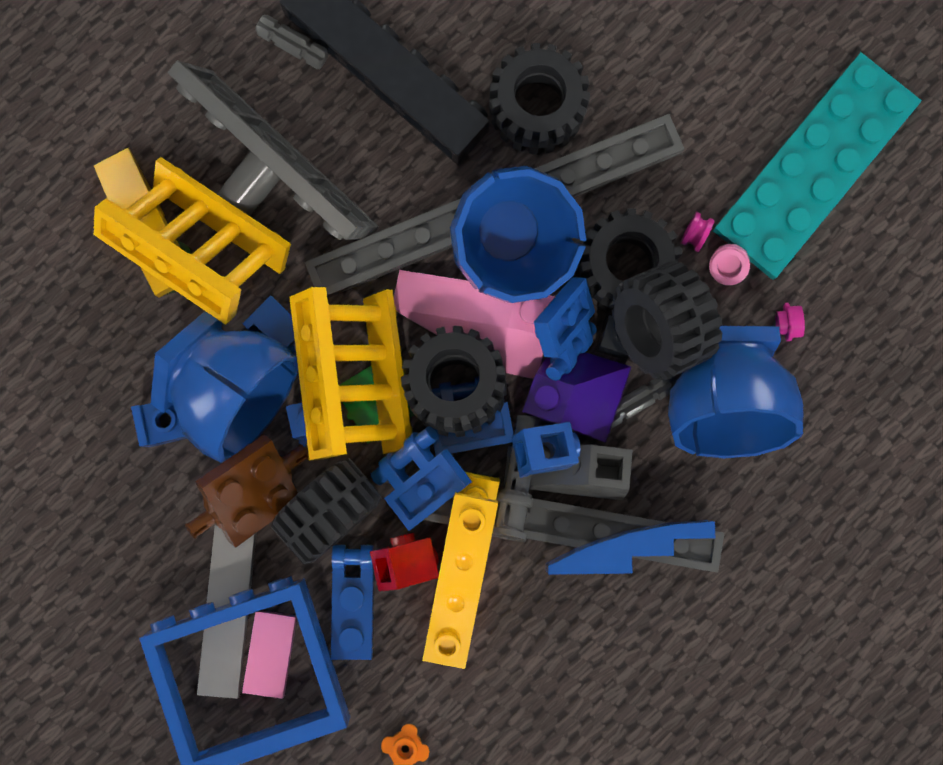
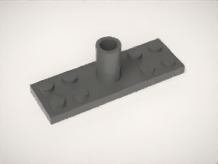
(269, 158)

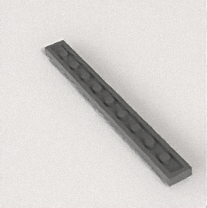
(431, 233)

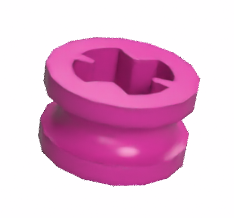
(697, 231)

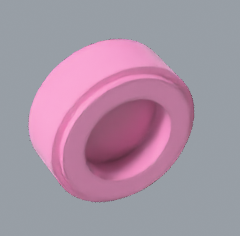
(729, 264)

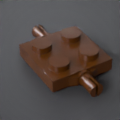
(247, 490)

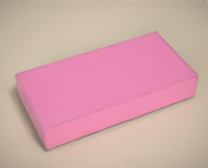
(269, 654)

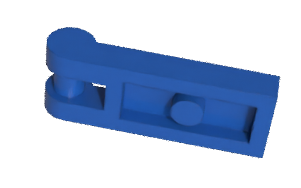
(352, 604)

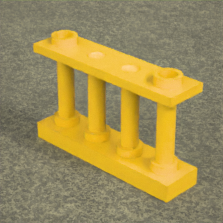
(174, 266)
(319, 379)
(462, 572)

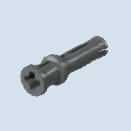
(515, 496)

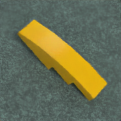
(125, 185)

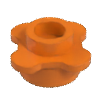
(409, 737)

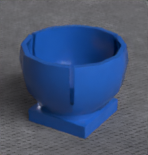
(517, 234)
(222, 384)
(737, 399)

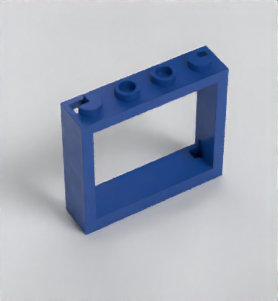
(268, 740)

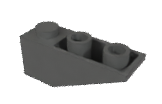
(599, 474)

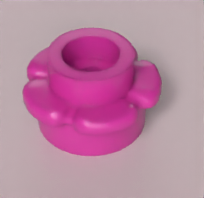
(790, 321)

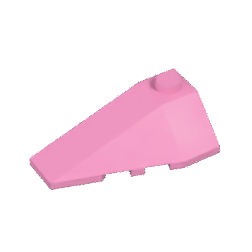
(454, 302)

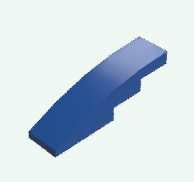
(615, 552)

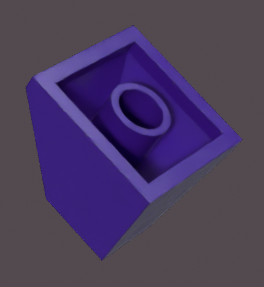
(583, 397)

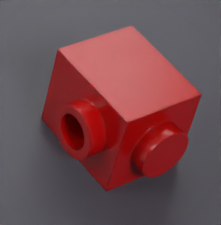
(404, 562)

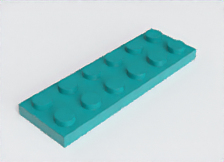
(817, 165)

